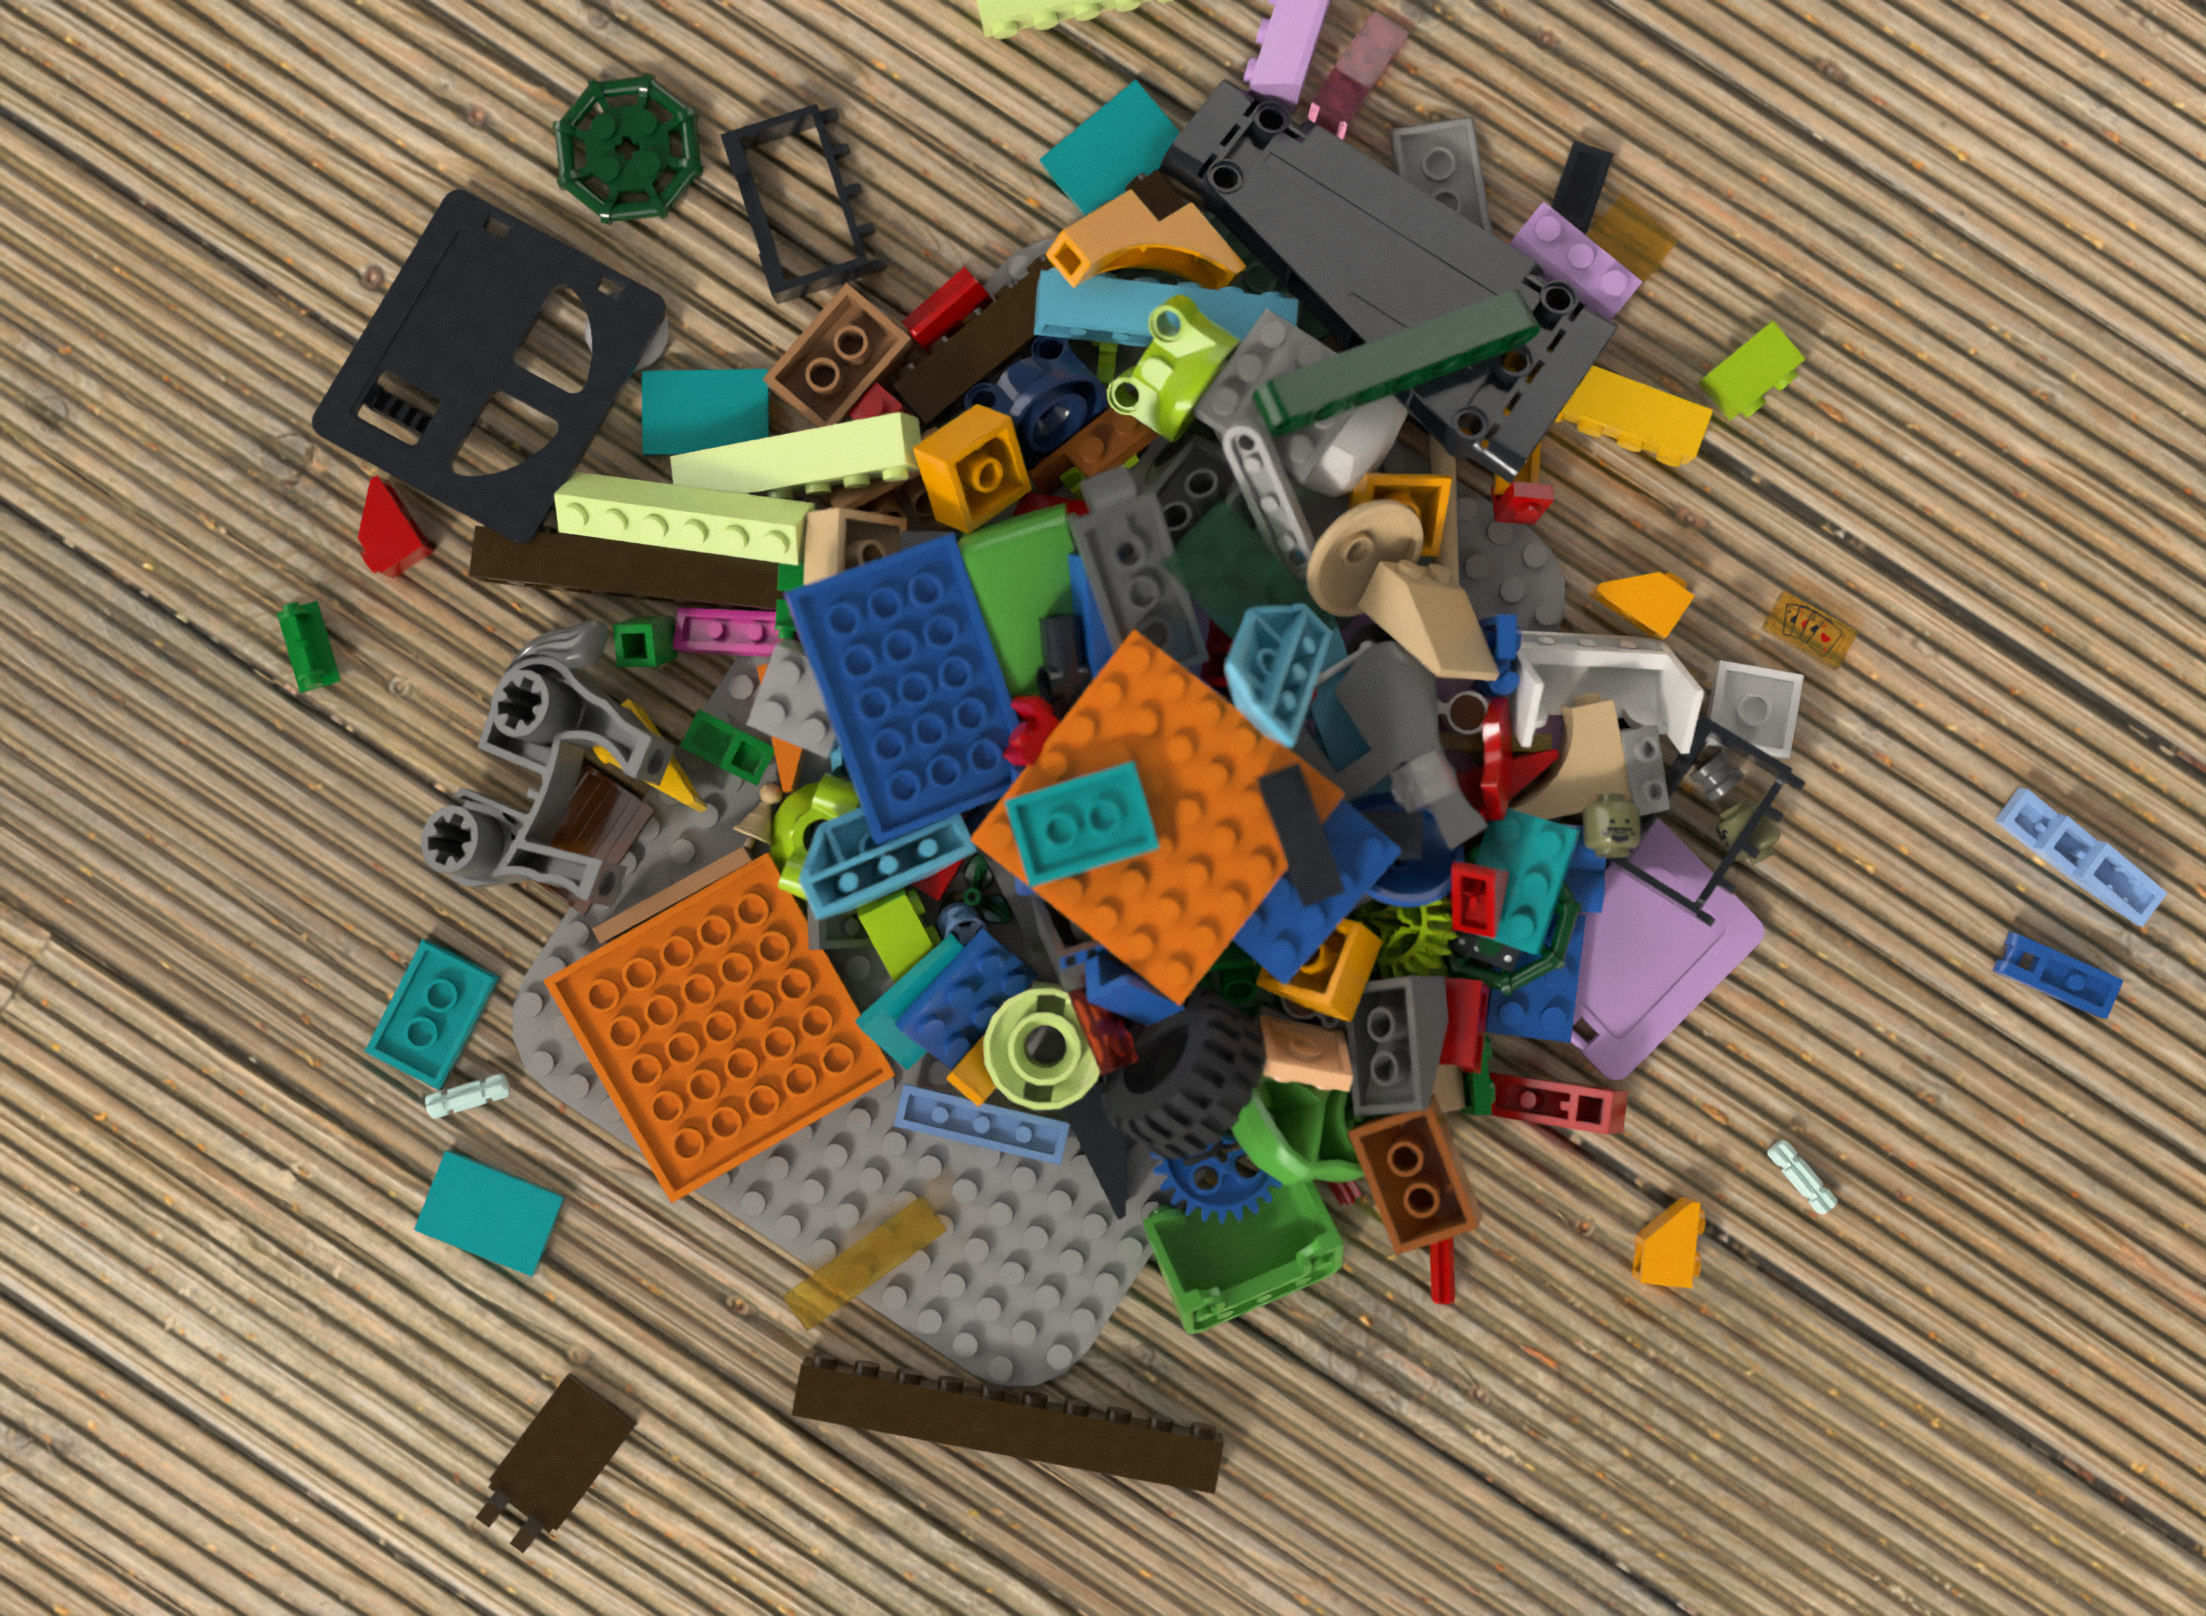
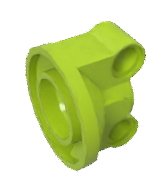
(1174, 369)
(799, 810)

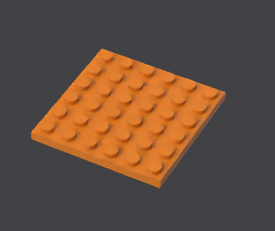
(1198, 771)
(719, 1028)

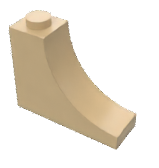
(1587, 765)

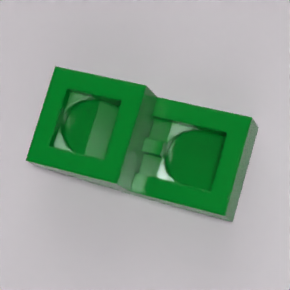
(727, 747)

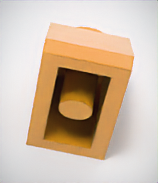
(1646, 601)
(972, 1075)

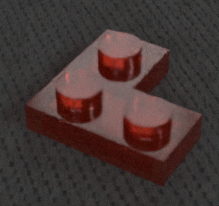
(1104, 1033)

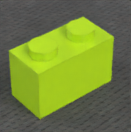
(1751, 371)
(899, 930)

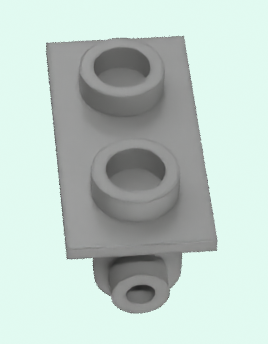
(1645, 769)

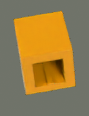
(1667, 1246)

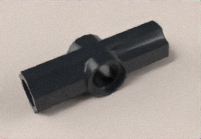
(1064, 671)

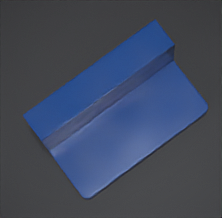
(1126, 992)

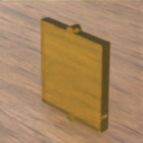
(1632, 238)

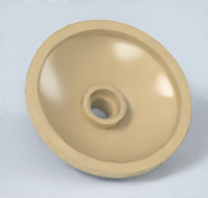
(1354, 547)

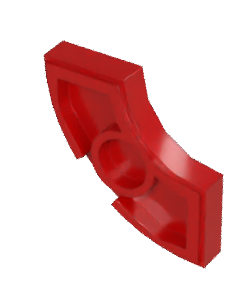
(1497, 759)

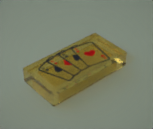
(1809, 630)

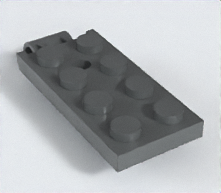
(1135, 589)

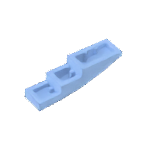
(2081, 857)

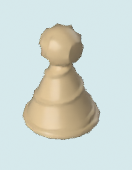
(758, 822)

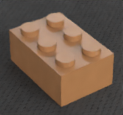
(838, 359)

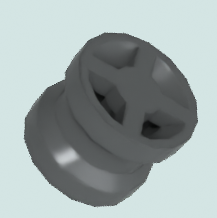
(1716, 775)

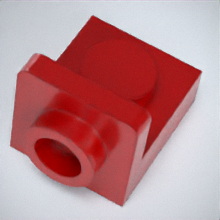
(1030, 736)

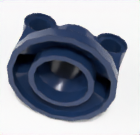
(1045, 397)

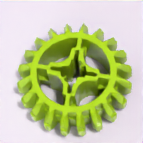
(1405, 949)

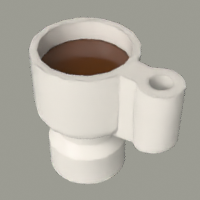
(1463, 712)

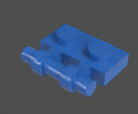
(1503, 641)

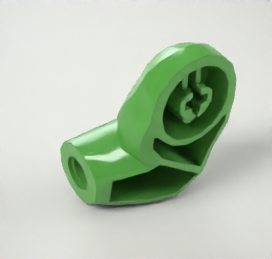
(1300, 1132)

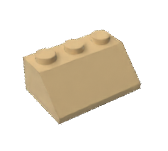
(847, 538)

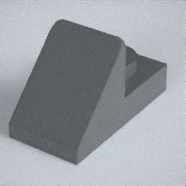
(837, 931)

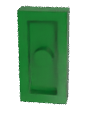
(1479, 1088)

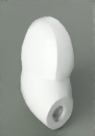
(1357, 448)

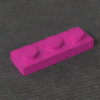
(726, 632)

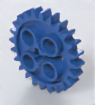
(1228, 1195)

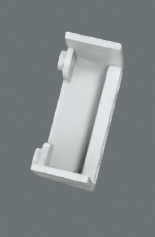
(1634, 671)

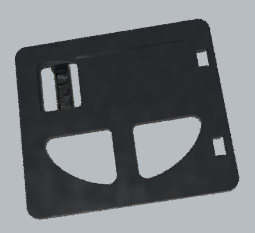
(456, 333)

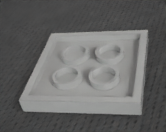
(1265, 353)

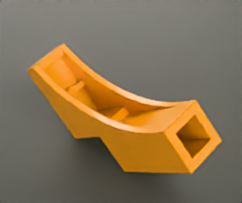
(1131, 237)

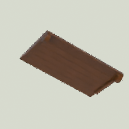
(598, 824)

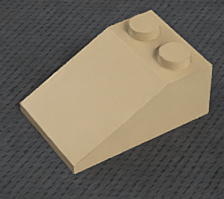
(1429, 619)

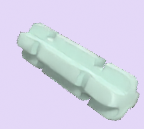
(467, 1095)
(1802, 1176)

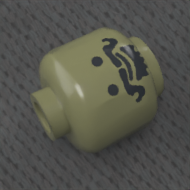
(1611, 826)
(1762, 838)

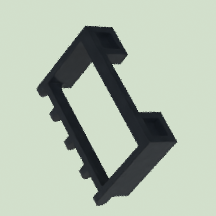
(772, 129)
(1705, 730)

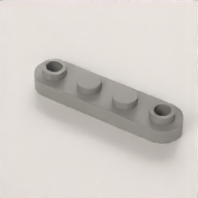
(1269, 494)

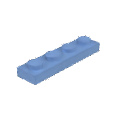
(983, 1126)

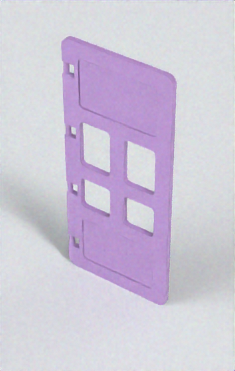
(1642, 955)

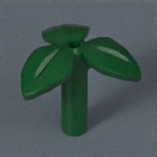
(978, 878)

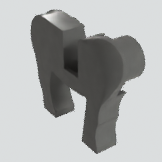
(1397, 714)
(544, 721)

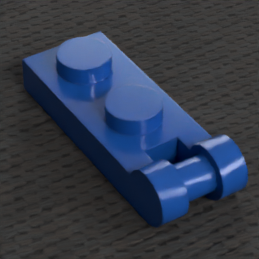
(2059, 976)

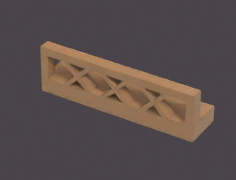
(672, 895)

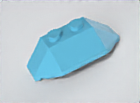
(1277, 667)
(851, 870)

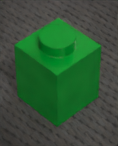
(644, 641)

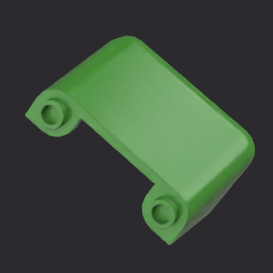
(1017, 577)
(1245, 1264)

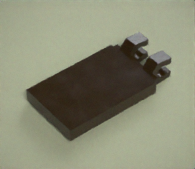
(556, 1460)

